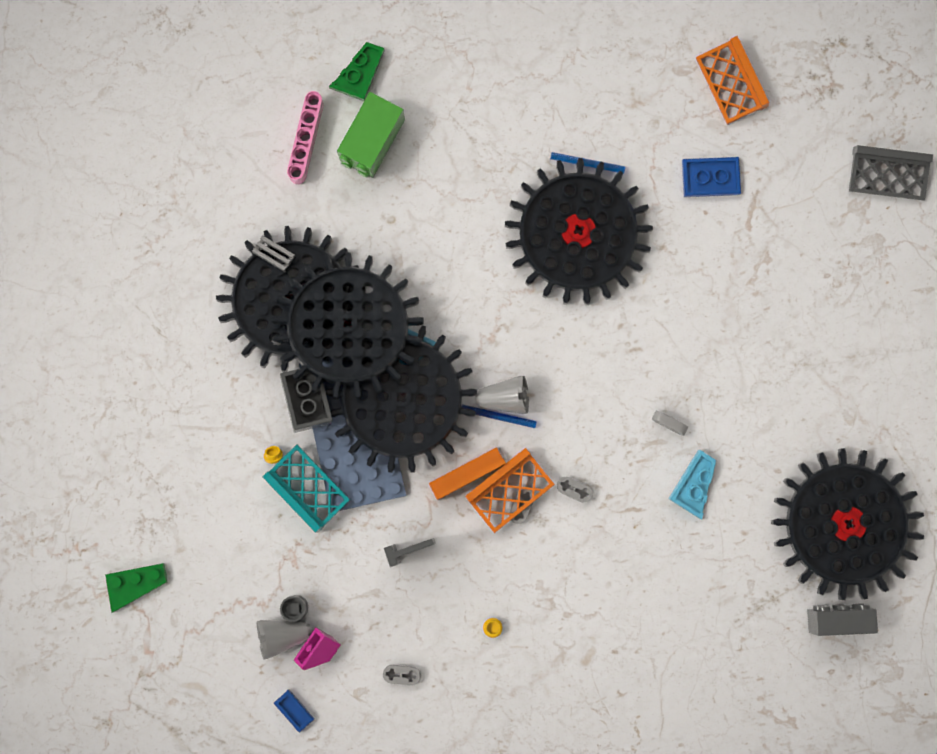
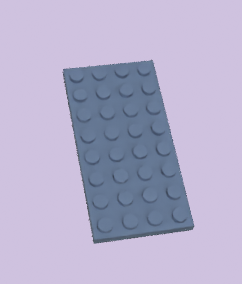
(350, 472)

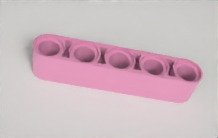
(305, 129)

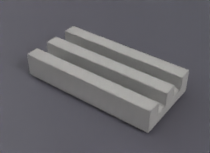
(259, 245)

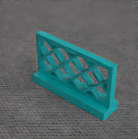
(294, 501)

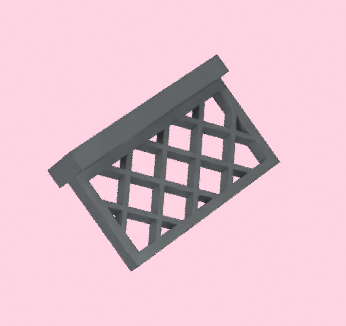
(895, 157)
(393, 555)

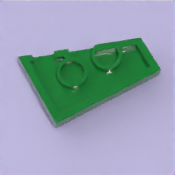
(359, 74)
(134, 583)

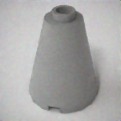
(505, 396)
(281, 636)

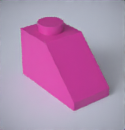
(317, 650)

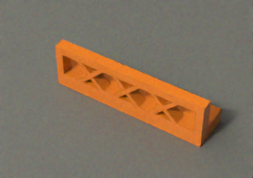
(467, 473)

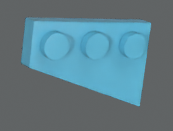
(694, 484)

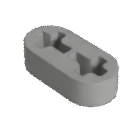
(670, 423)
(577, 485)
(525, 512)
(402, 670)

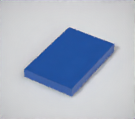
(711, 177)

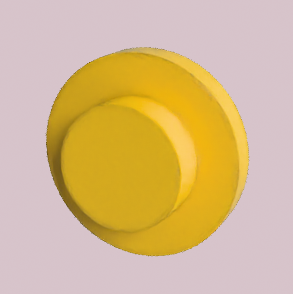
(273, 455)
(492, 627)

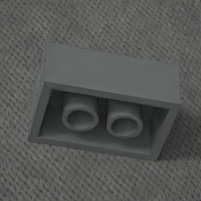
(305, 407)
(842, 620)

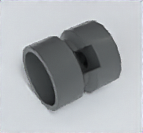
(294, 608)

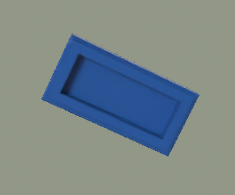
(294, 710)

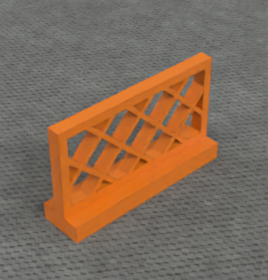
(747, 72)
(495, 481)

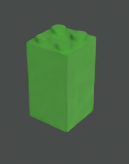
(370, 135)

